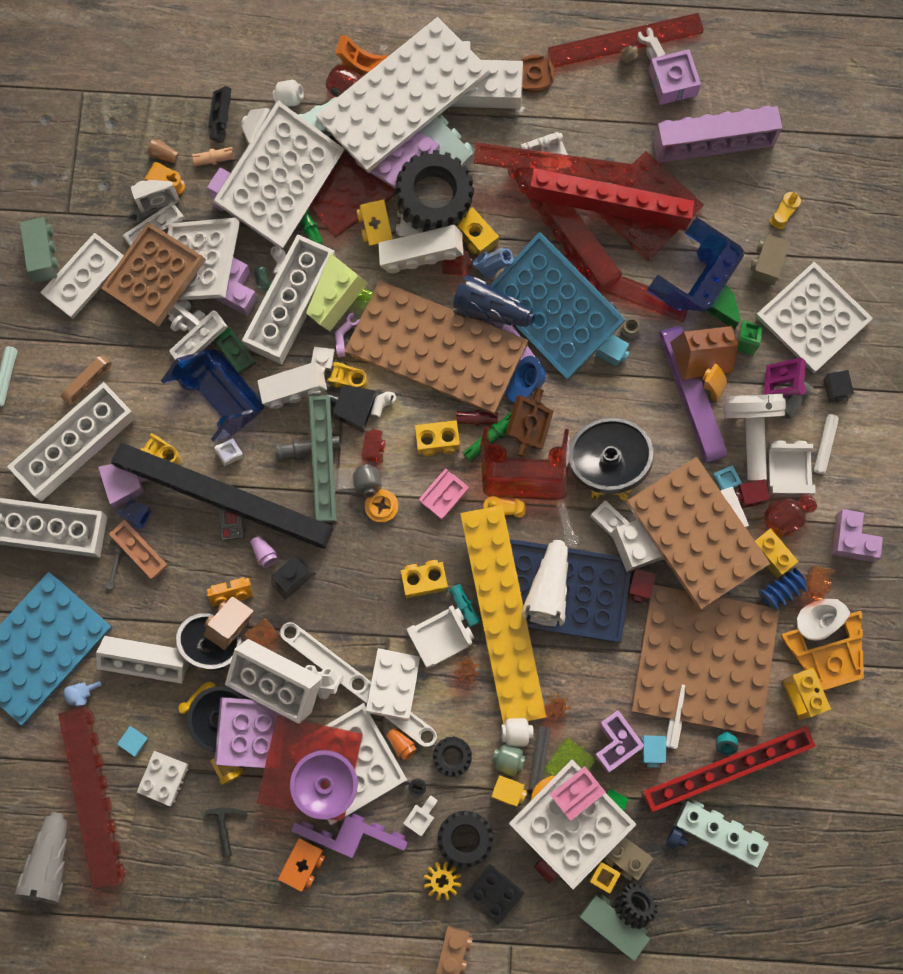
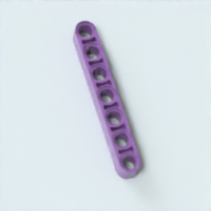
(695, 404)

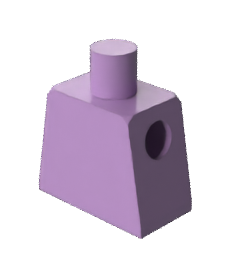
(120, 485)

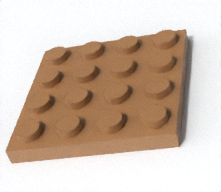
(153, 274)

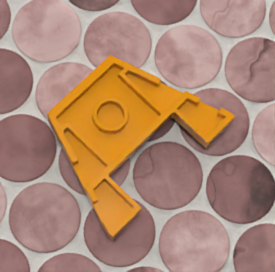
(835, 662)

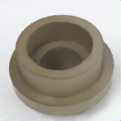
(628, 54)
(631, 322)

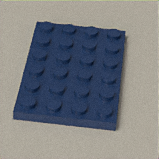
(594, 595)

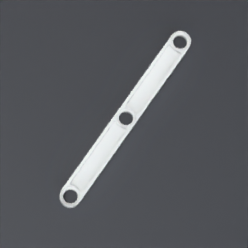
(325, 658)

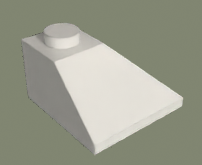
(252, 122)
(154, 194)

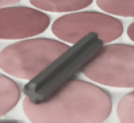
(539, 756)

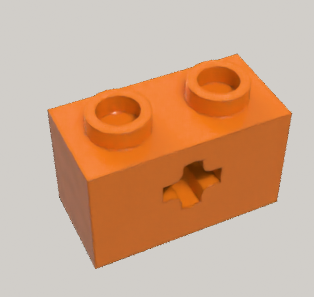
(302, 851)

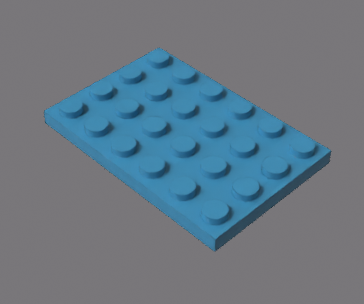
(569, 310)
(44, 645)

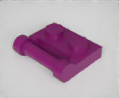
(784, 373)

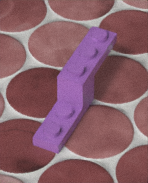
(350, 835)

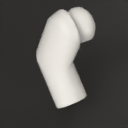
(279, 256)

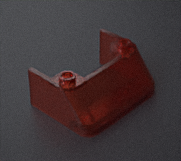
(524, 477)

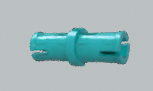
(464, 605)

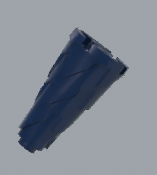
(486, 303)

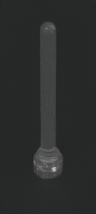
(570, 537)

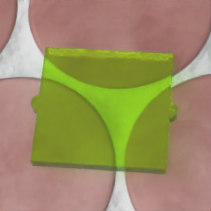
(566, 752)

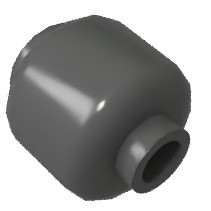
(367, 480)

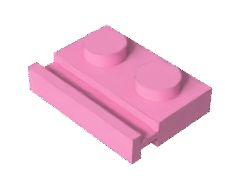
(443, 494)
(577, 793)

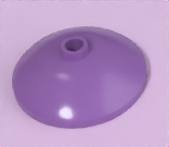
(307, 779)

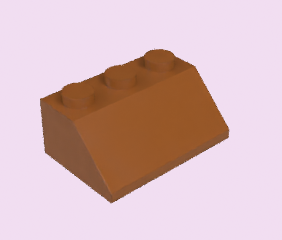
(702, 349)

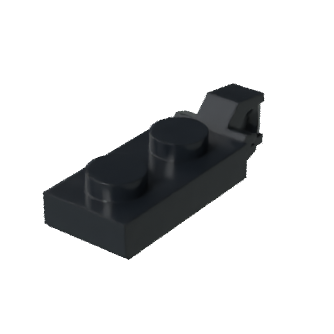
(219, 113)

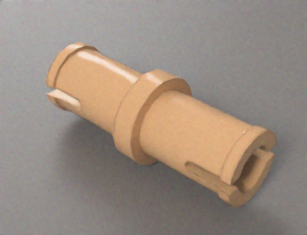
(213, 156)

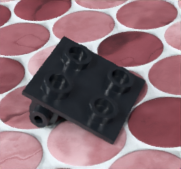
(494, 894)

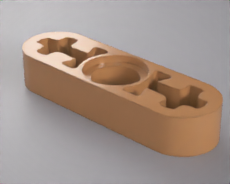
(86, 380)

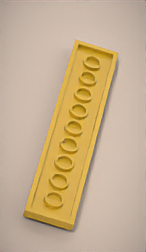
(501, 614)

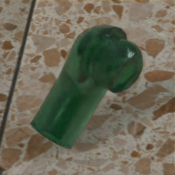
(261, 277)

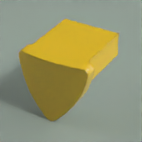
(227, 773)

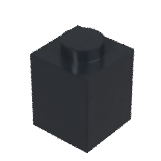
(838, 386)

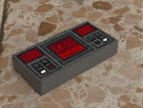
(230, 526)

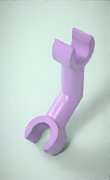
(340, 348)

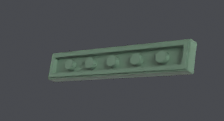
(322, 458)

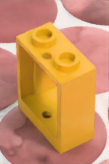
(802, 695)

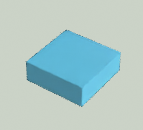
(727, 478)
(133, 741)

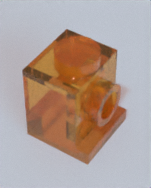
(818, 582)
(270, 633)

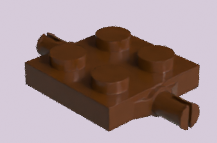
(529, 422)

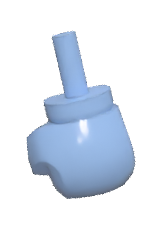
(77, 693)

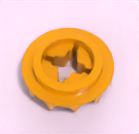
(386, 514)

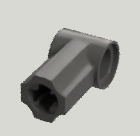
(793, 401)

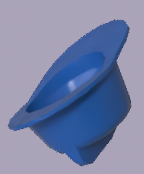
(526, 378)

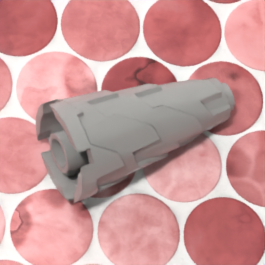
(45, 864)

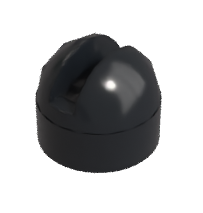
(416, 791)

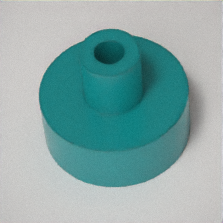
(727, 743)

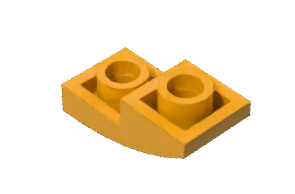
(715, 382)

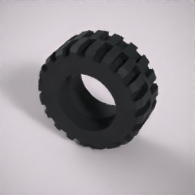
(433, 166)

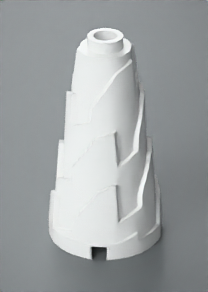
(548, 591)

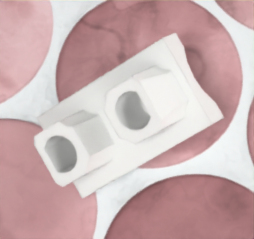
(182, 318)
(329, 682)

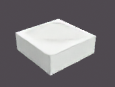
(228, 452)

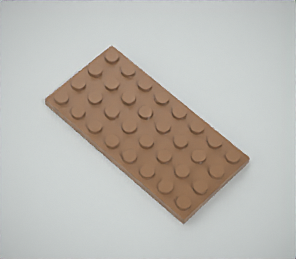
(436, 347)

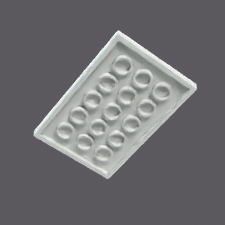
(278, 175)

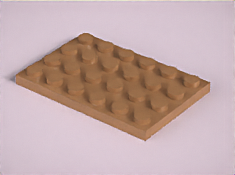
(697, 533)

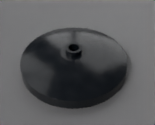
(611, 455)

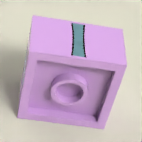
(674, 77)

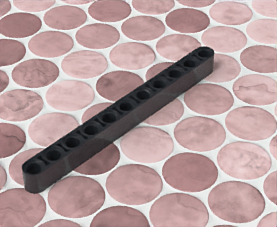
(222, 495)

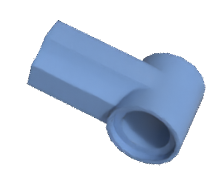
(490, 263)

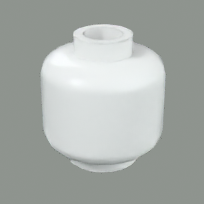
(288, 93)
(516, 732)

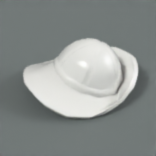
(822, 618)

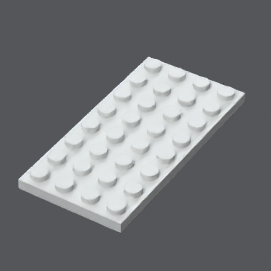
(402, 94)

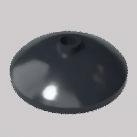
(191, 641)
(201, 715)

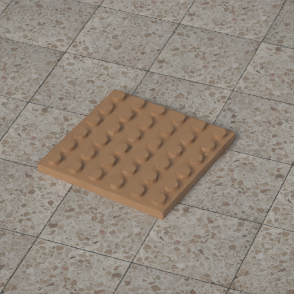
(715, 652)

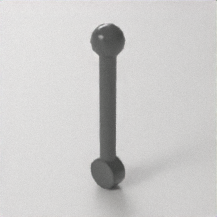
(110, 585)

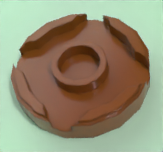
(537, 73)

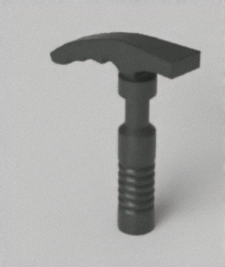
(223, 832)

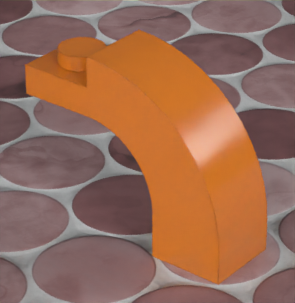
(356, 57)

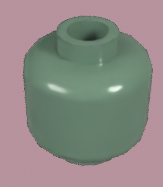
(509, 760)

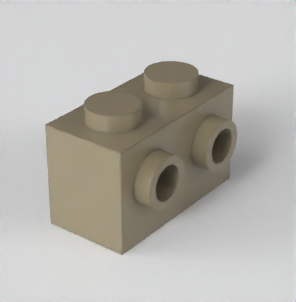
(770, 259)
(629, 859)

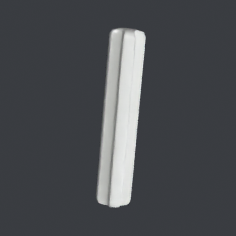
(826, 444)
(675, 725)

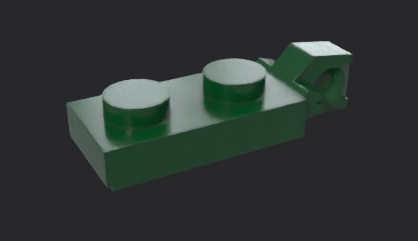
(235, 351)

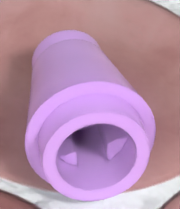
(264, 553)

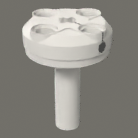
(754, 410)

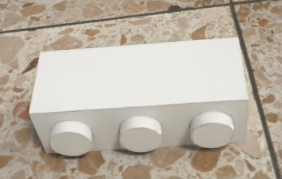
(292, 385)

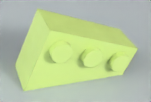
(334, 293)

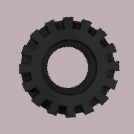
(462, 747)
(629, 912)

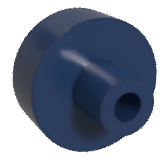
(675, 837)

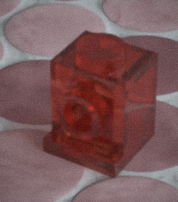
(457, 268)
(373, 446)

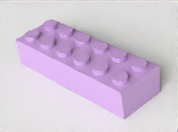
(717, 134)

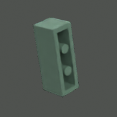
(39, 249)
(607, 923)

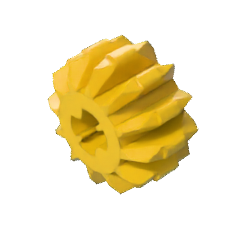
(446, 887)

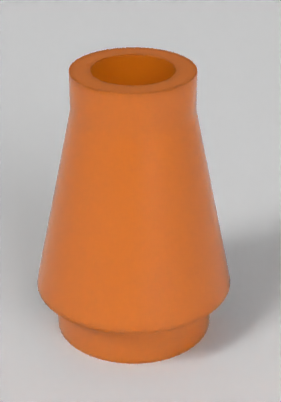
(401, 744)

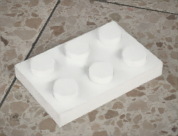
(393, 684)

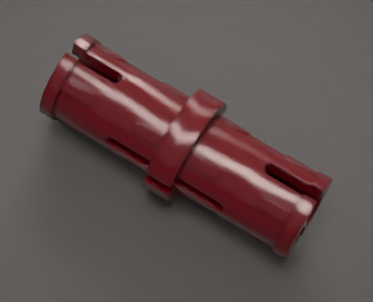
(477, 418)

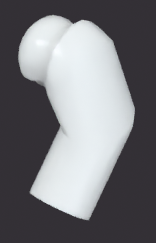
(381, 401)

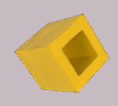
(604, 877)

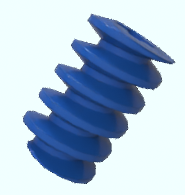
(783, 589)

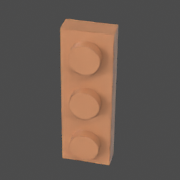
(138, 549)

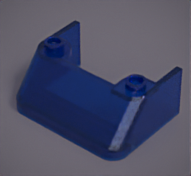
(721, 258)
(220, 386)

